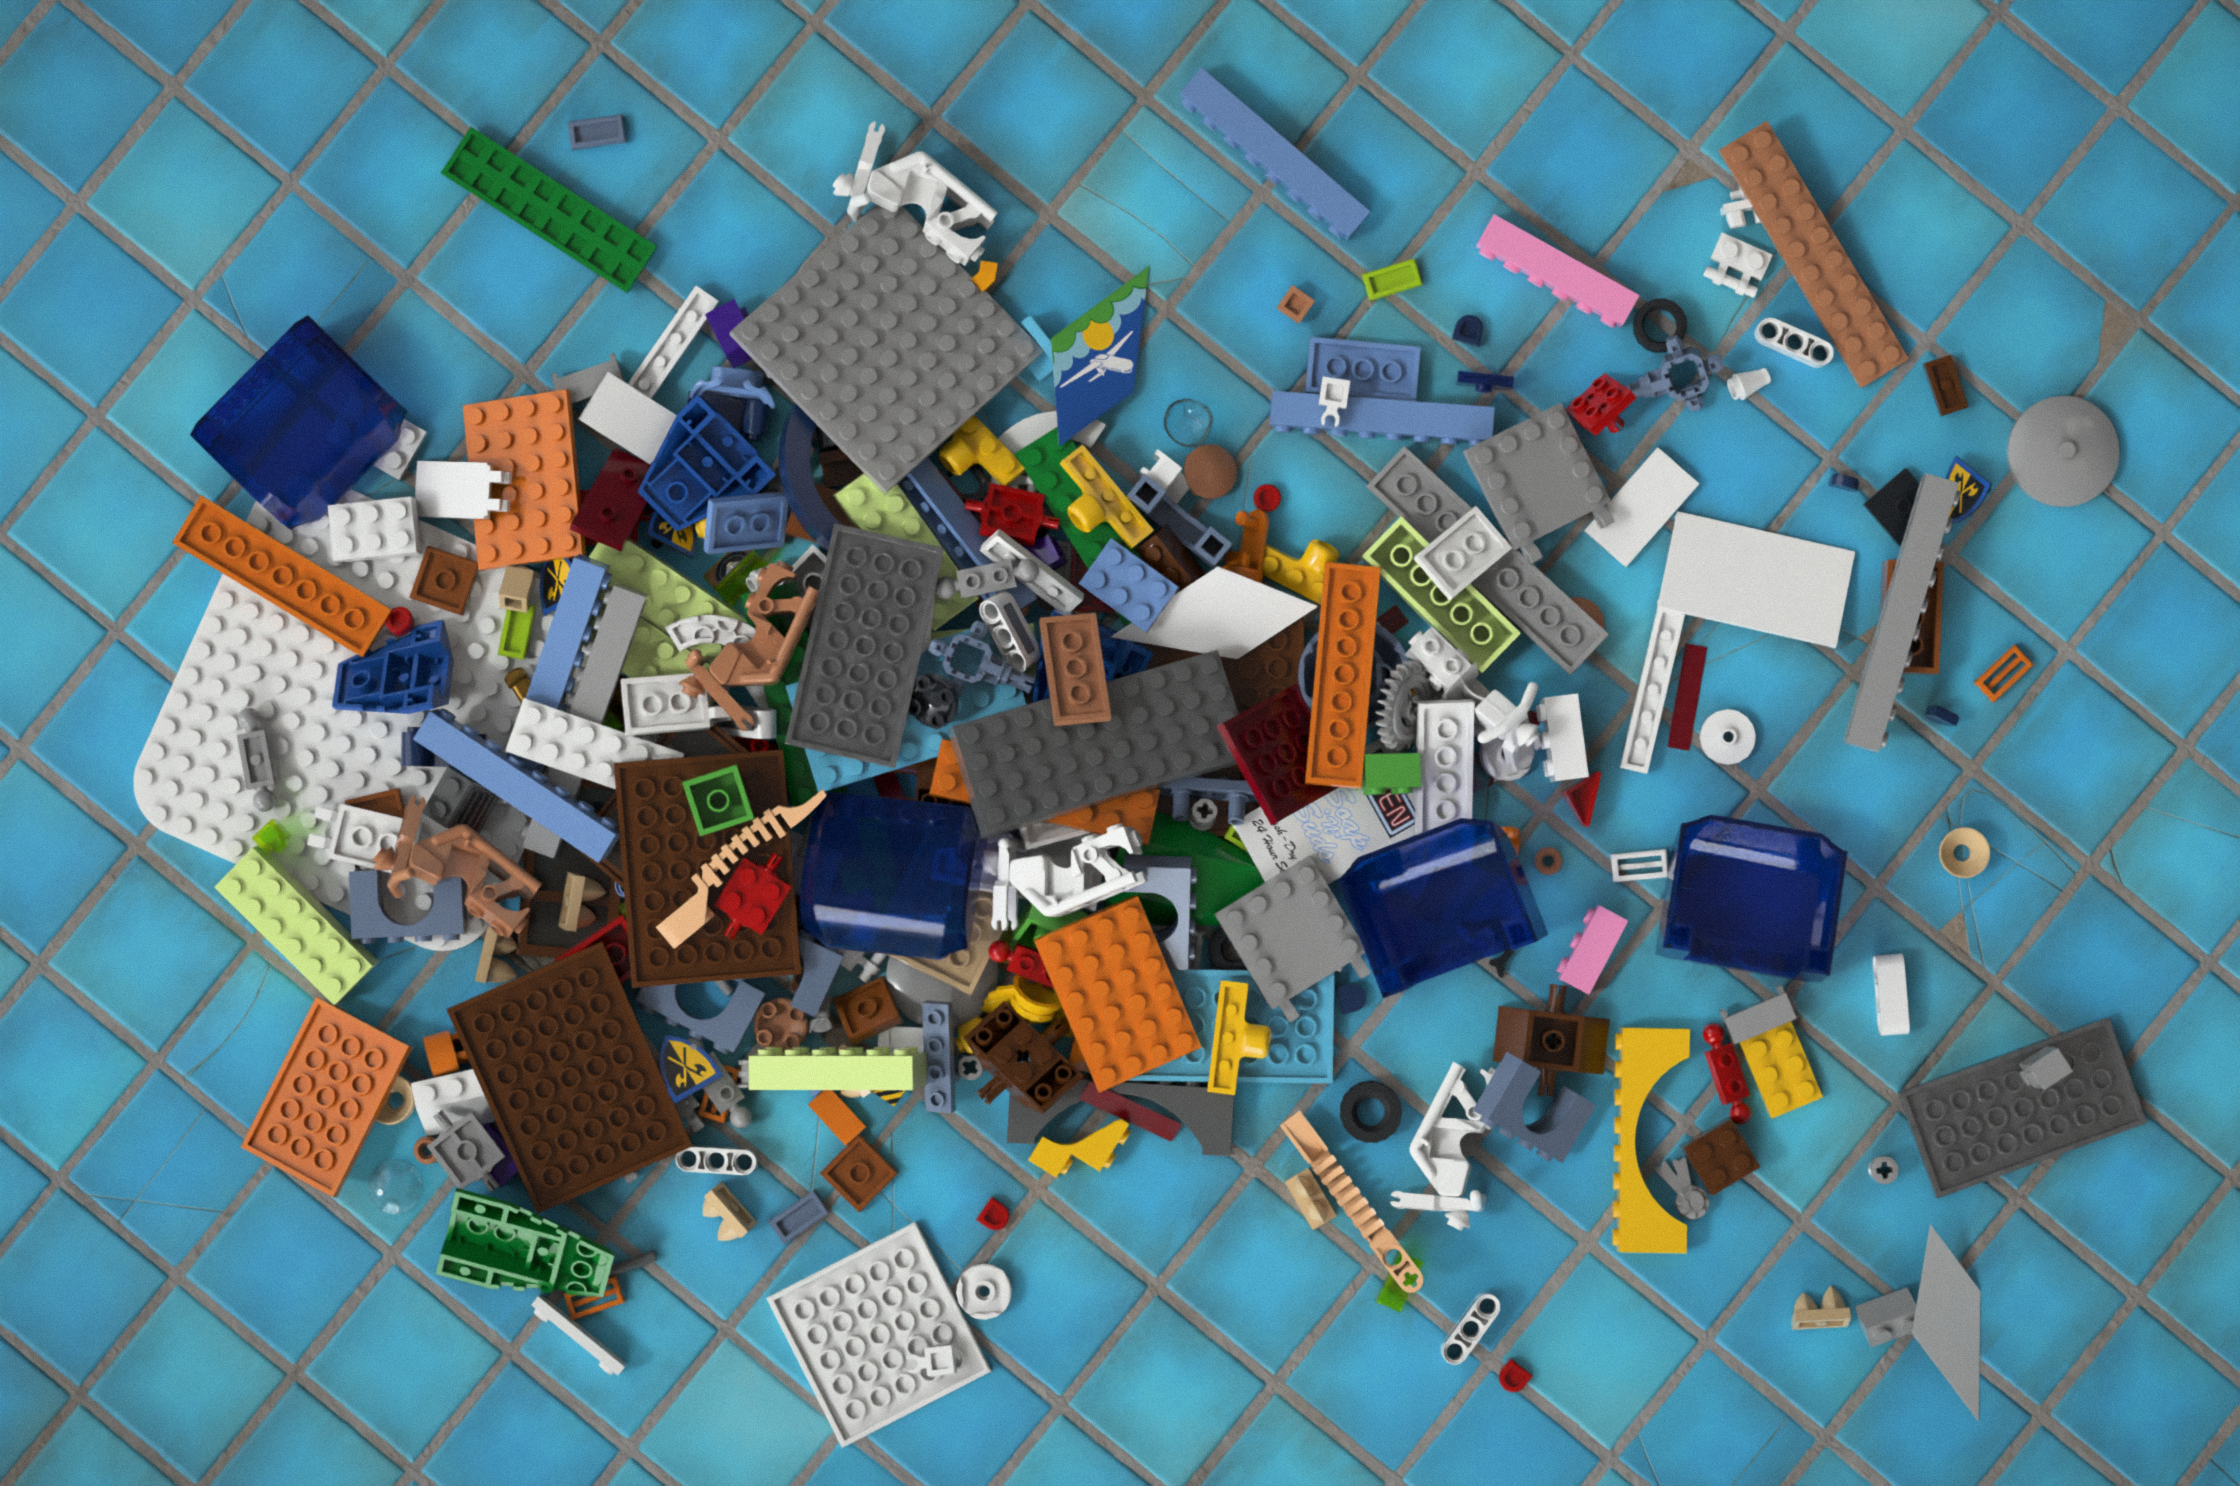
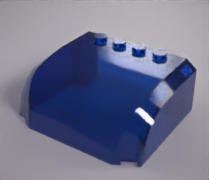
(301, 425)
(891, 875)
(1752, 898)
(1440, 902)

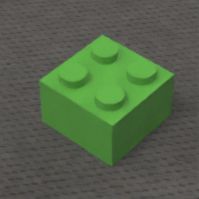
(1391, 771)
(718, 799)
(1035, 924)

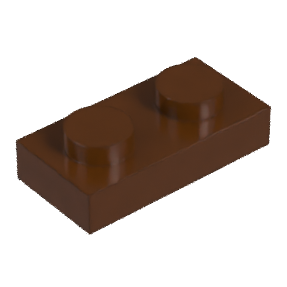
(1945, 385)

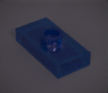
(1484, 382)

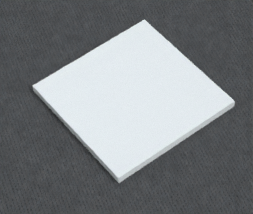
(862, 1321)

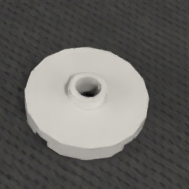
(1714, 744)
(1495, 764)
(984, 1306)

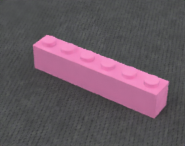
(1556, 271)

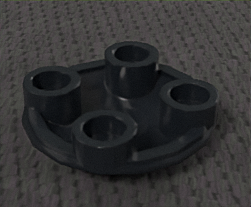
(933, 701)

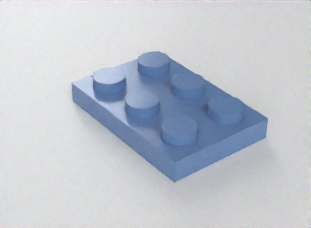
(745, 522)
(1129, 585)

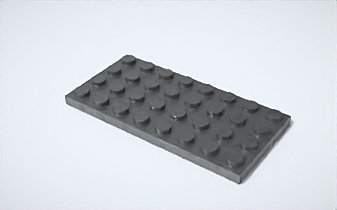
(864, 645)
(1993, 1123)

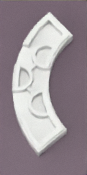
(1038, 425)
(709, 630)

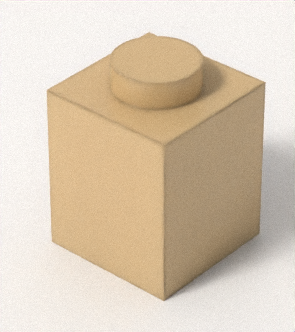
(517, 589)

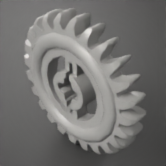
(1403, 704)

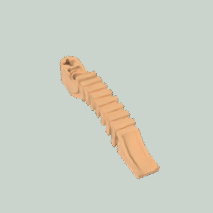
(695, 911)
(1349, 1197)

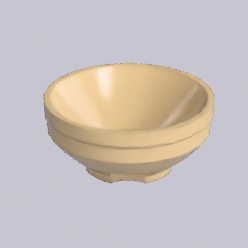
(1978, 852)
(390, 1115)

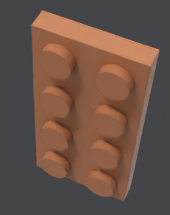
(1075, 669)

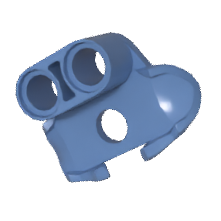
(734, 384)

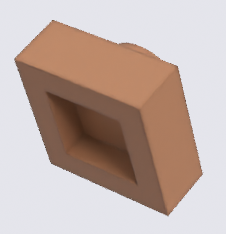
(1295, 304)

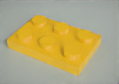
(1780, 1070)

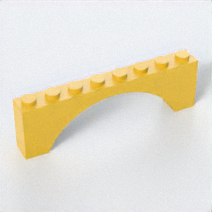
(1642, 1060)

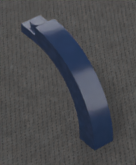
(798, 480)

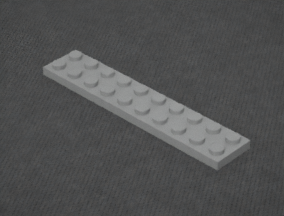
(1510, 583)

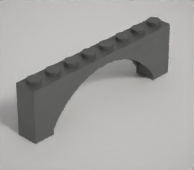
(1203, 1112)

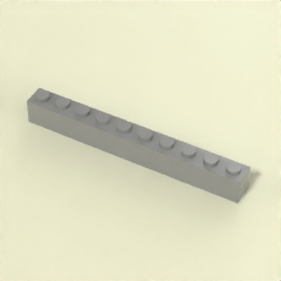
(1901, 612)
(595, 690)

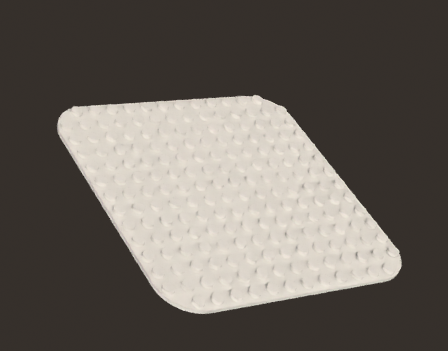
(321, 756)

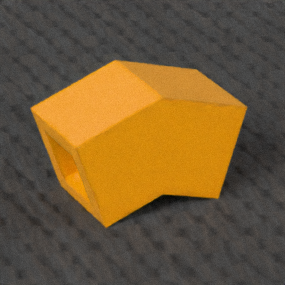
(986, 276)

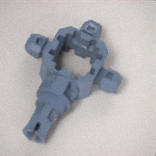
(1659, 381)
(992, 668)

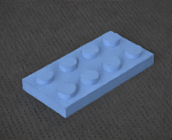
(1371, 367)

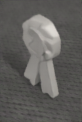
(1691, 1200)

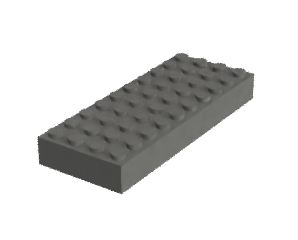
(1158, 734)

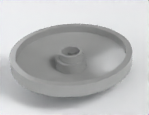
(2062, 451)
(913, 987)

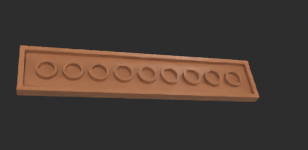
(1813, 254)

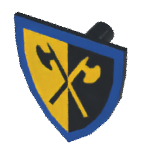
(1972, 487)
(664, 534)
(552, 582)
(684, 1068)

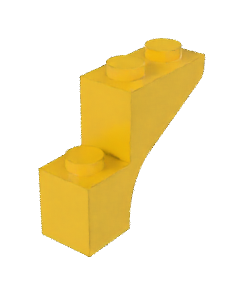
(1093, 1150)

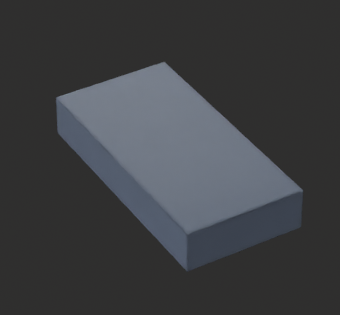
(597, 132)
(799, 1217)

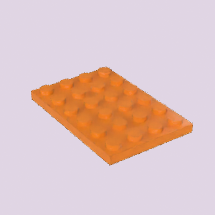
(537, 445)
(1117, 993)
(326, 1097)

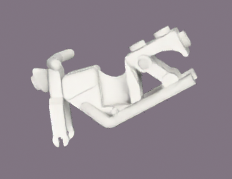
(921, 182)
(1493, 712)
(1058, 889)
(1440, 1157)

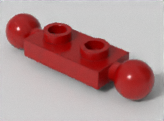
(1022, 961)
(1727, 1073)

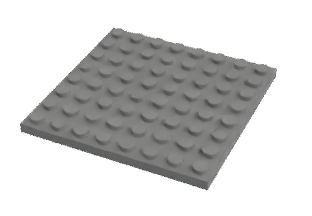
(886, 344)

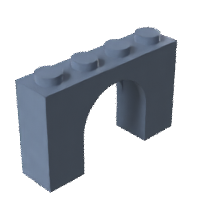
(1161, 509)
(1172, 879)
(372, 921)
(819, 970)
(725, 1029)
(1504, 1102)

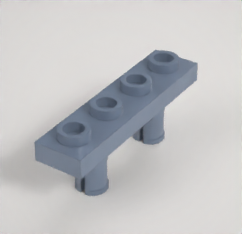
(1199, 787)
(939, 1045)

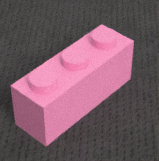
(1591, 948)

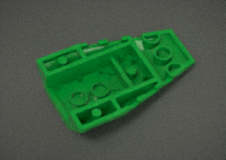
(1222, 871)
(510, 1246)

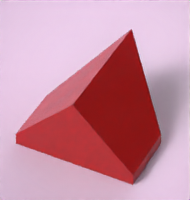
(1582, 797)

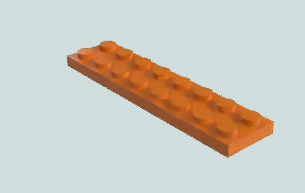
(282, 576)
(1342, 675)
(1131, 811)

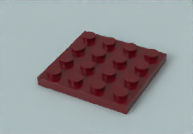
(1273, 751)

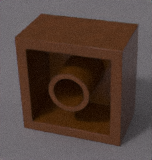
(1719, 1156)

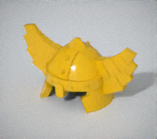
(1030, 1000)

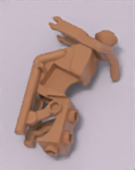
(760, 659)
(464, 855)

